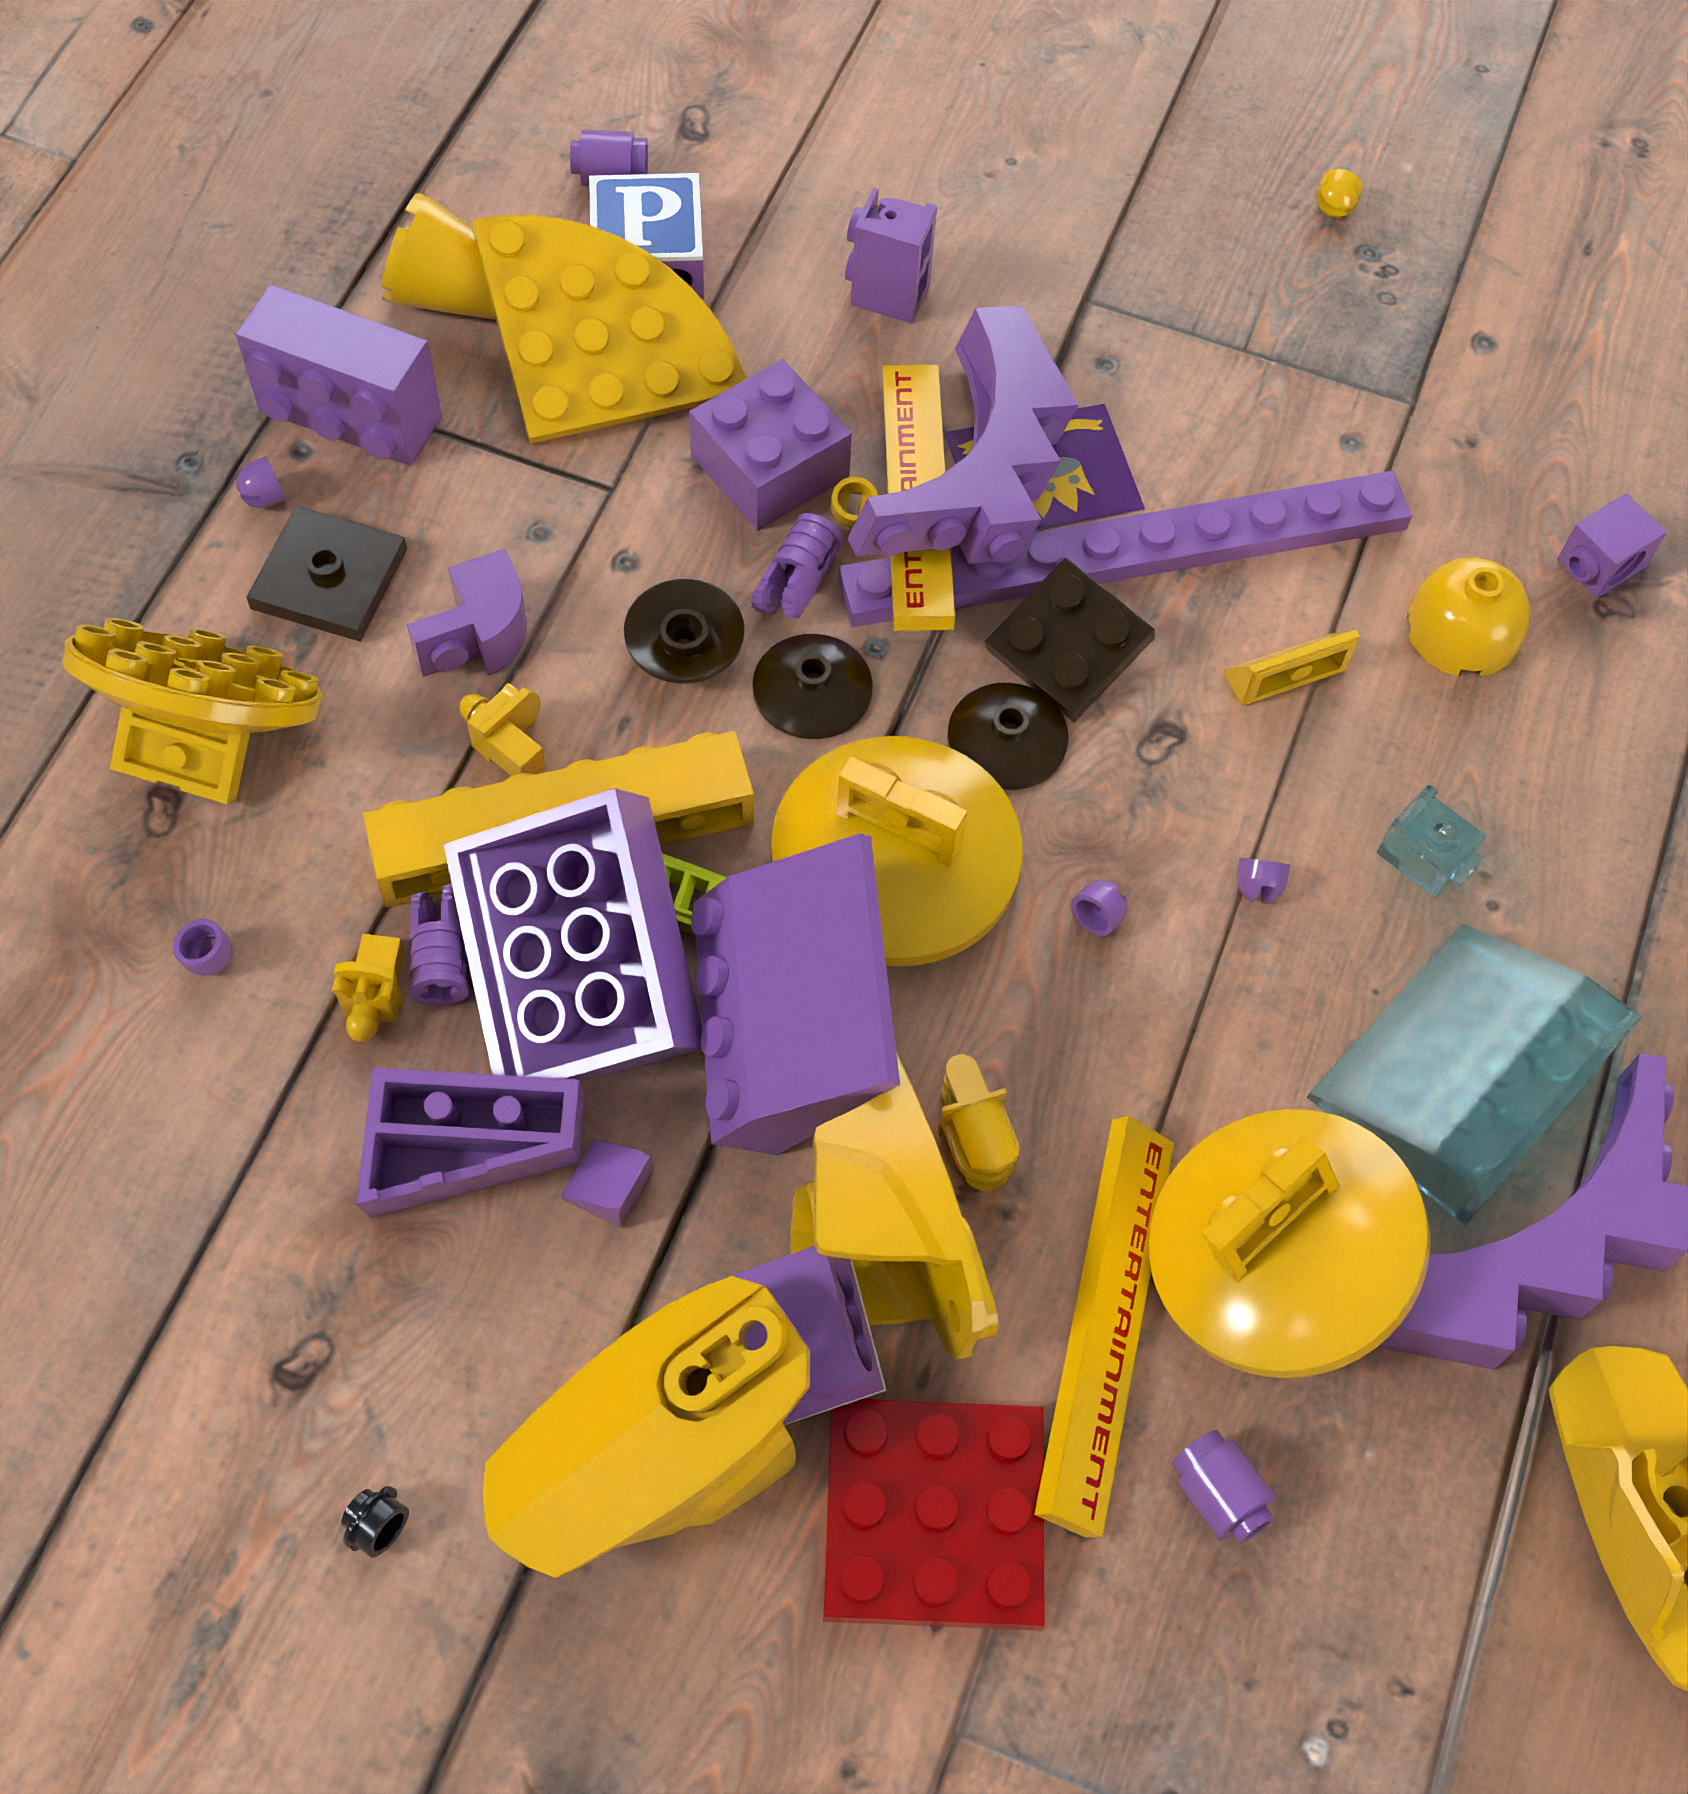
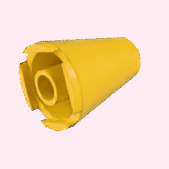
(436, 263)

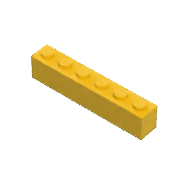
(690, 785)

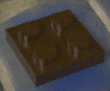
(1070, 639)

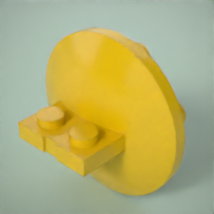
(188, 701)
(938, 835)
(1289, 1243)

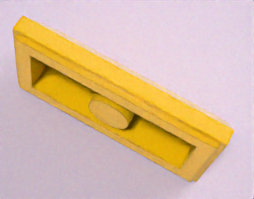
(1292, 666)

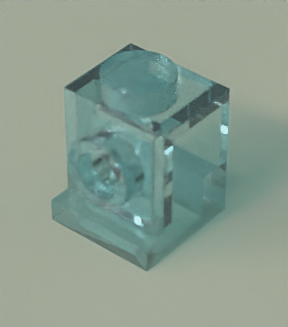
(1432, 844)

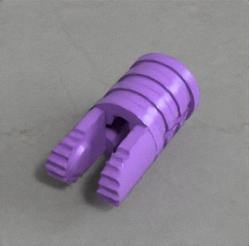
(798, 566)
(437, 951)

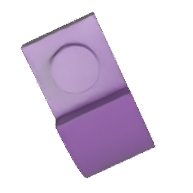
(484, 624)

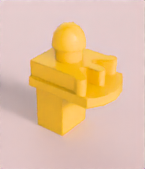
(499, 728)
(370, 986)

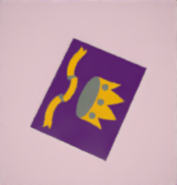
(1090, 478)

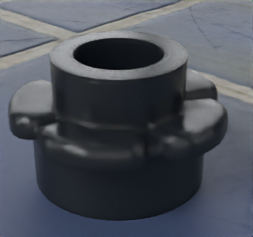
(374, 1521)

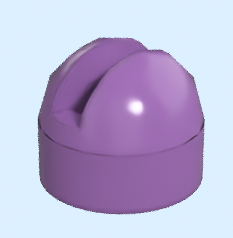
(259, 484)
(1262, 876)
(1099, 907)
(195, 951)

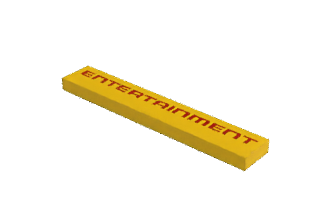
(913, 456)
(1104, 1332)

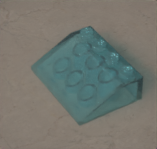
(1474, 1064)

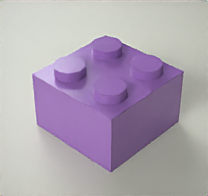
(770, 444)

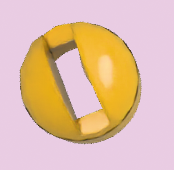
(1339, 192)
(841, 495)

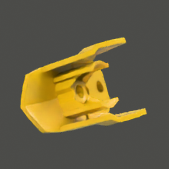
(895, 1214)
(633, 1454)
(1628, 1458)

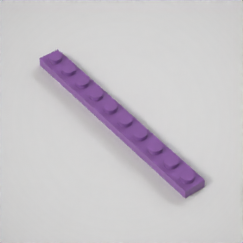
(1157, 542)

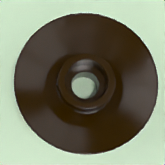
(684, 611)
(808, 705)
(1011, 756)

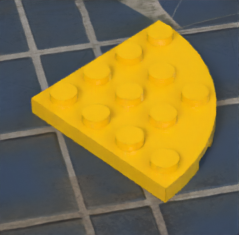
(597, 327)

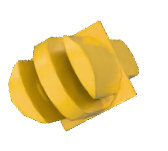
(977, 1126)

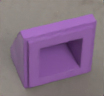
(609, 1181)

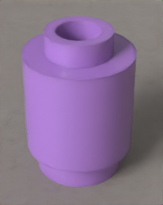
(608, 154)
(1224, 1487)

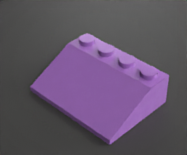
(574, 941)
(793, 996)

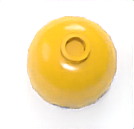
(1469, 616)

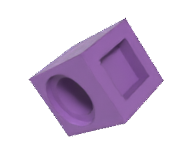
(1611, 545)

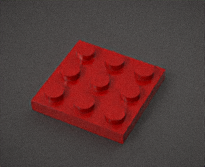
(935, 1515)

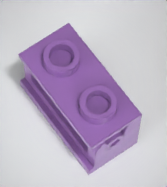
(891, 256)

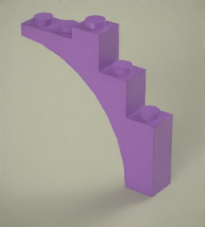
(989, 493)
(1562, 1264)

